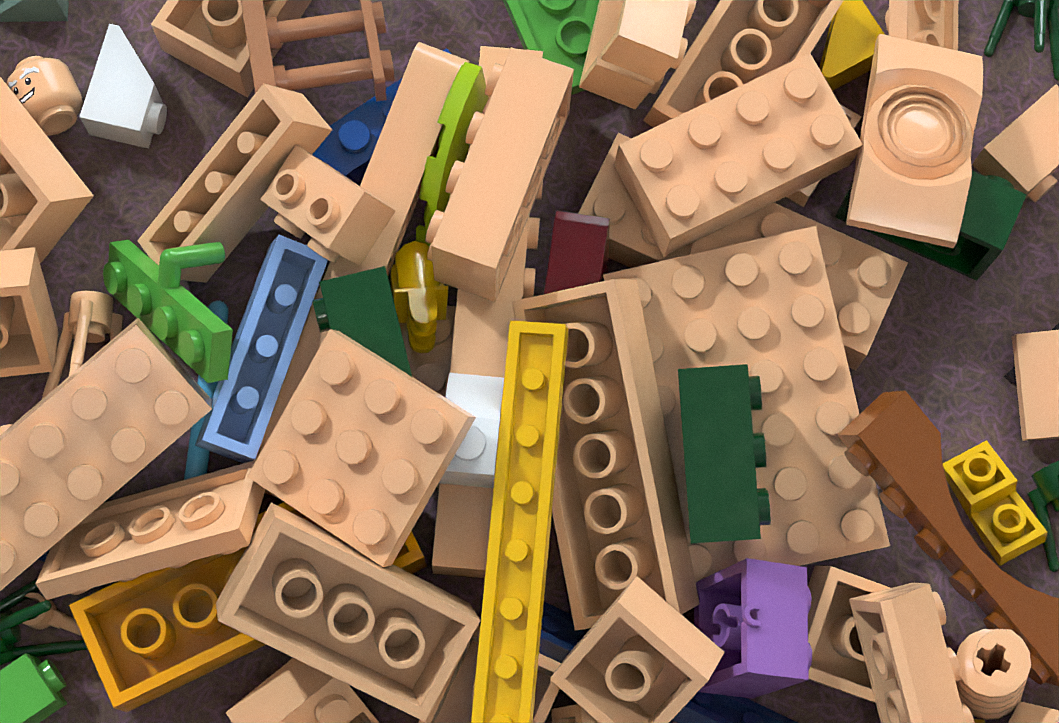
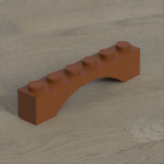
(904, 457)

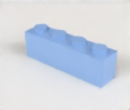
(262, 350)

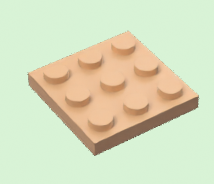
(361, 448)

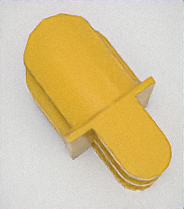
(417, 295)

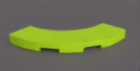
(461, 103)

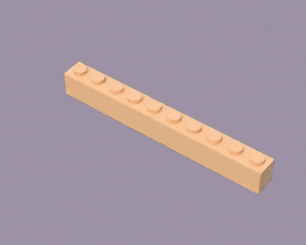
(480, 350)

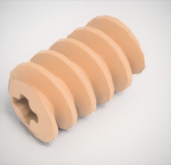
(996, 653)

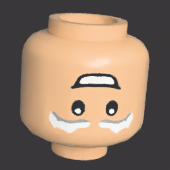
(47, 93)

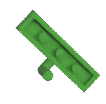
(169, 309)

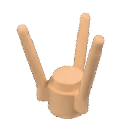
(86, 322)

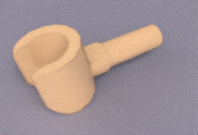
(51, 618)

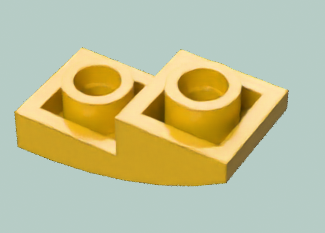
(992, 503)

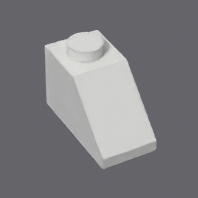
(122, 96)
(476, 457)

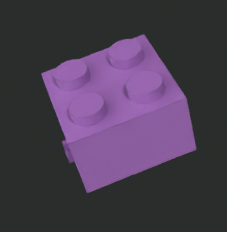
(761, 624)

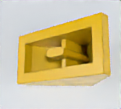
(849, 44)

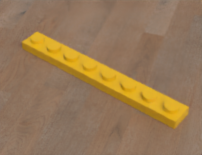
(520, 523)

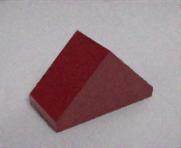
(577, 251)

